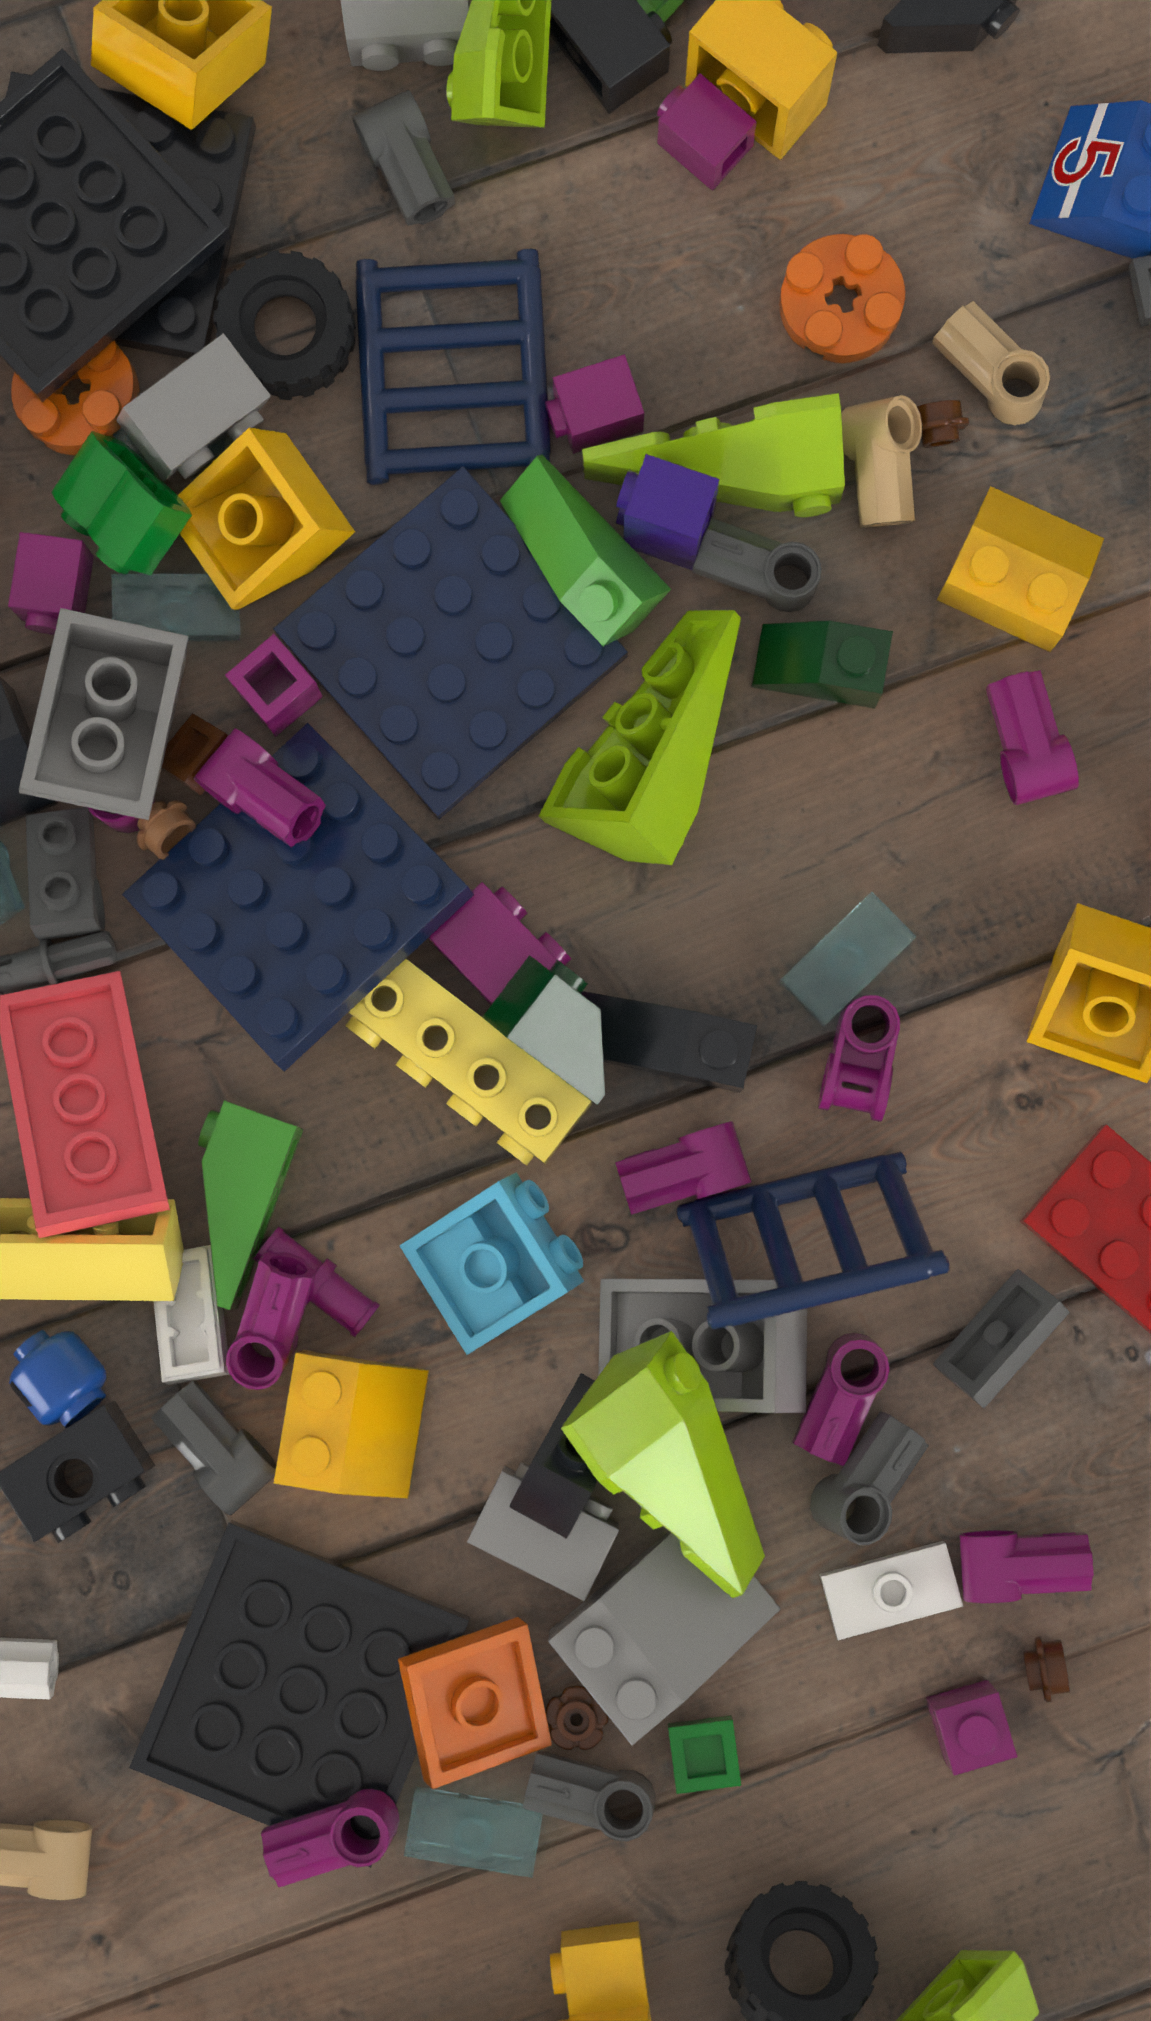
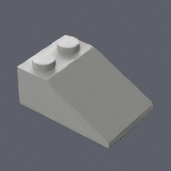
(402, 31)
(104, 714)
(746, 1365)
(656, 1635)

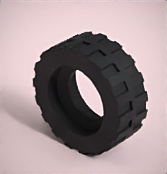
(299, 278)
(808, 1910)

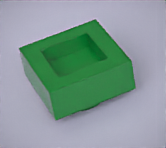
(704, 1754)

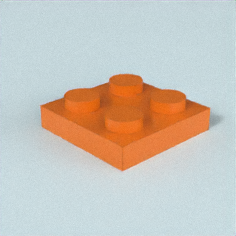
(475, 1702)

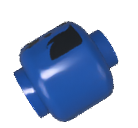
(58, 1378)

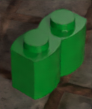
(120, 505)

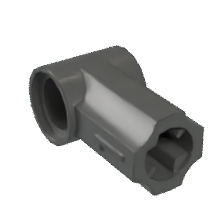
(399, 144)
(749, 564)
(225, 1460)
(872, 1477)
(581, 1792)

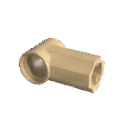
(990, 359)
(880, 442)
(46, 1858)

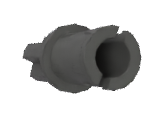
(53, 962)

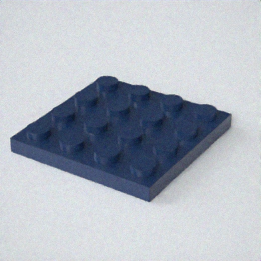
(447, 644)
(304, 927)

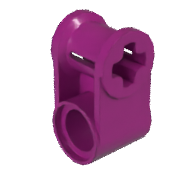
(861, 1062)

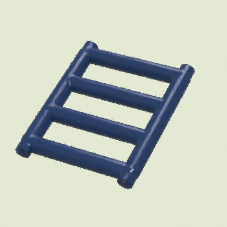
(375, 341)
(791, 1290)

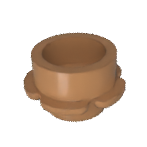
(164, 828)

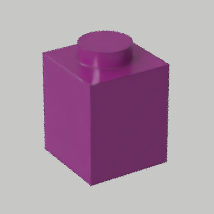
(704, 130)
(596, 404)
(48, 577)
(274, 685)
(971, 1727)

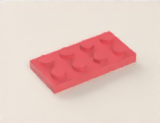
(80, 1105)

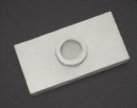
(192, 1326)
(891, 1590)

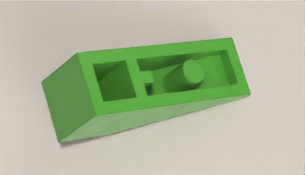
(582, 554)
(242, 1182)

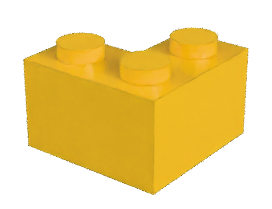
(602, 1973)

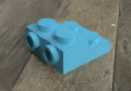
(494, 1261)

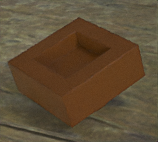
(191, 750)

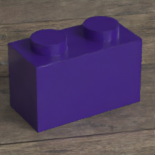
(666, 510)

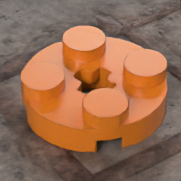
(858, 265)
(68, 425)

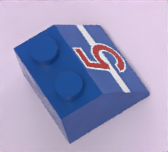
(1101, 179)

